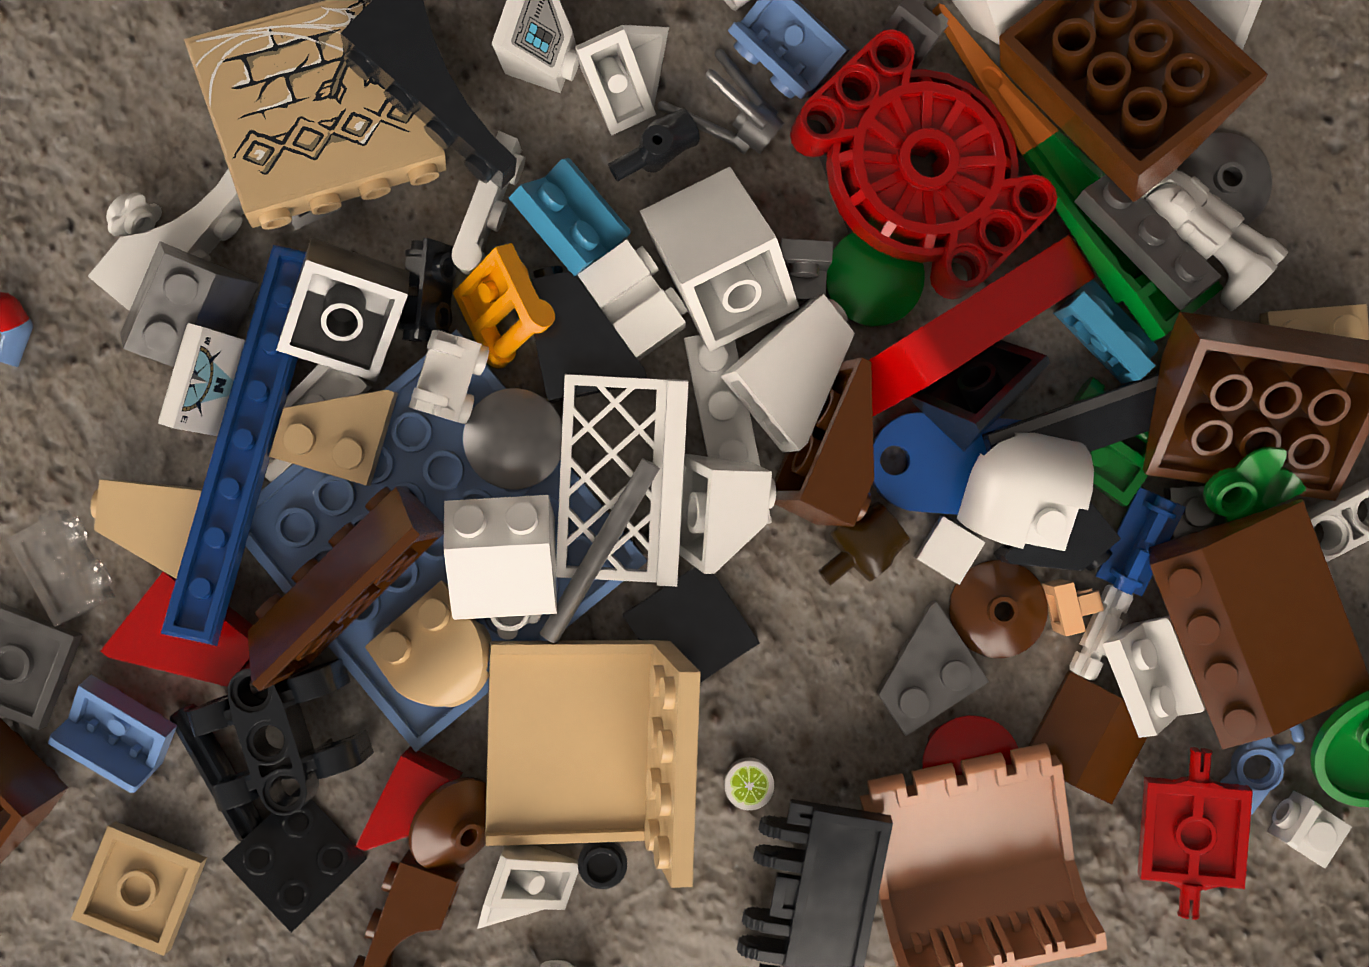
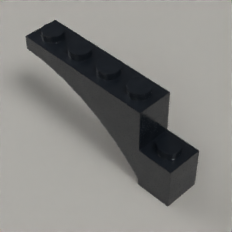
(399, 52)

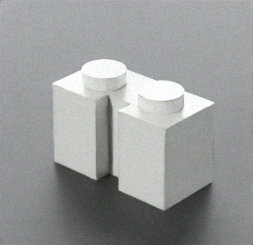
(633, 300)

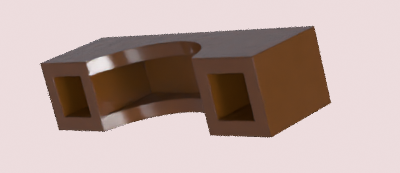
(415, 903)

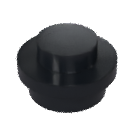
(602, 864)

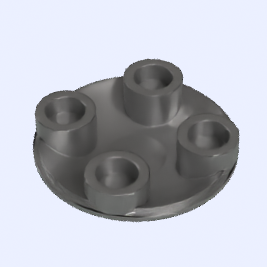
(513, 438)

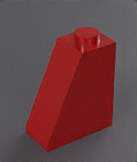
(141, 641)

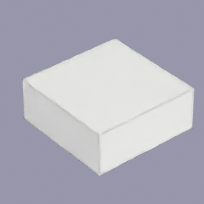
(949, 549)

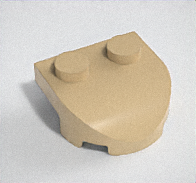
(433, 655)

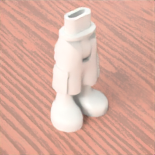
(1218, 231)

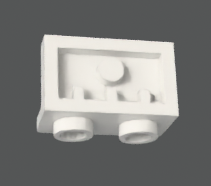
(1153, 674)

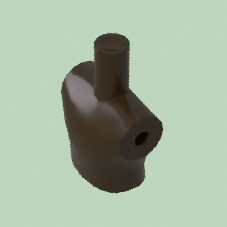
(866, 546)

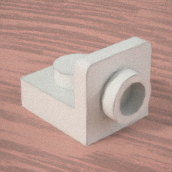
(1308, 828)

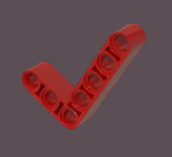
(977, 323)

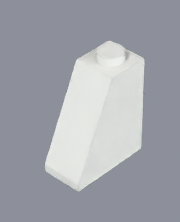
(792, 371)

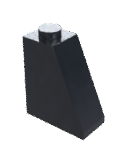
(580, 337)

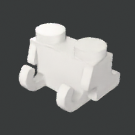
(447, 376)

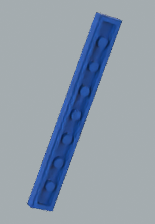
(237, 463)

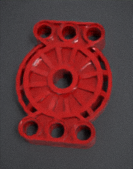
(891, 202)

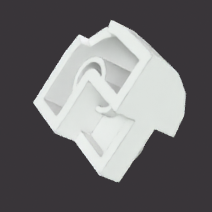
(1028, 491)

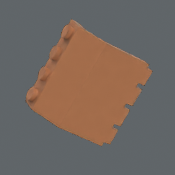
(983, 865)

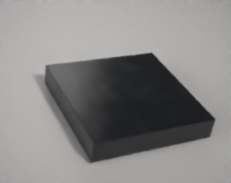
(696, 620)

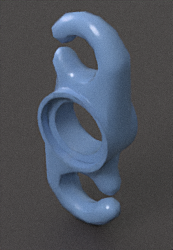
(1277, 755)

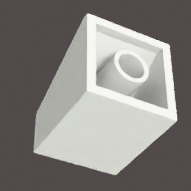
(721, 258)

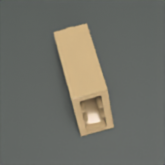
(146, 519)

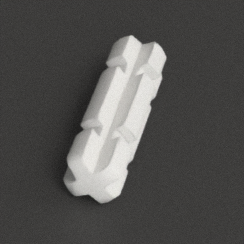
(1100, 629)

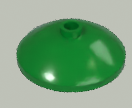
(1342, 753)

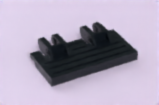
(833, 900)

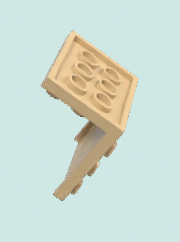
(594, 747)

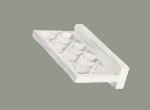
(665, 490)

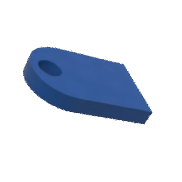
(934, 468)

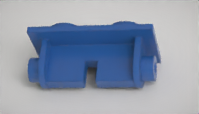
(1145, 524)

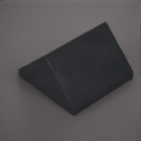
(980, 390)

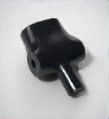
(659, 145)

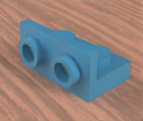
(570, 216)
(1108, 333)

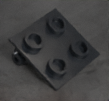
(294, 862)

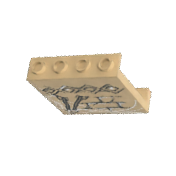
(300, 120)

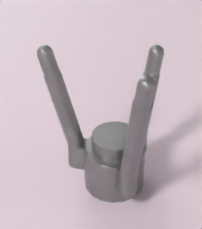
(757, 118)

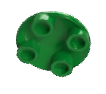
(871, 284)

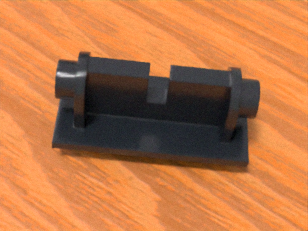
(433, 274)

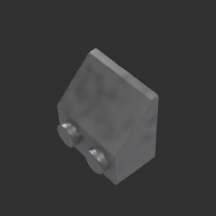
(180, 292)
(344, 310)

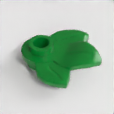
(1256, 482)

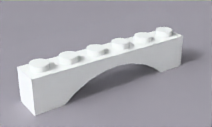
(195, 232)

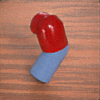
(14, 329)

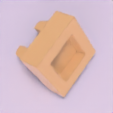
(1069, 605)

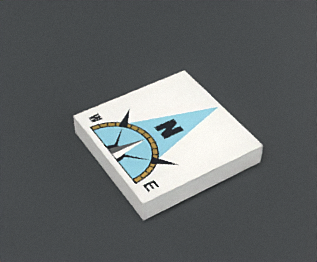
(201, 380)

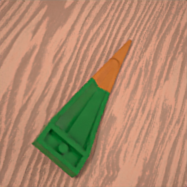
(1070, 172)

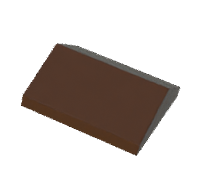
(1090, 737)

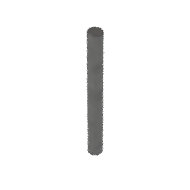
(600, 550)

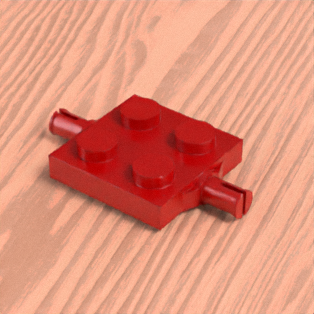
(1194, 832)

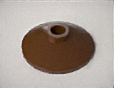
(974, 605)
(450, 825)

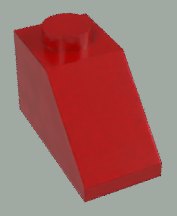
(407, 788)

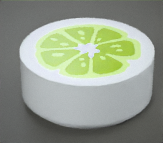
(749, 783)

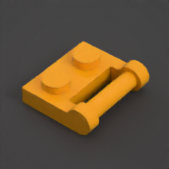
(491, 294)

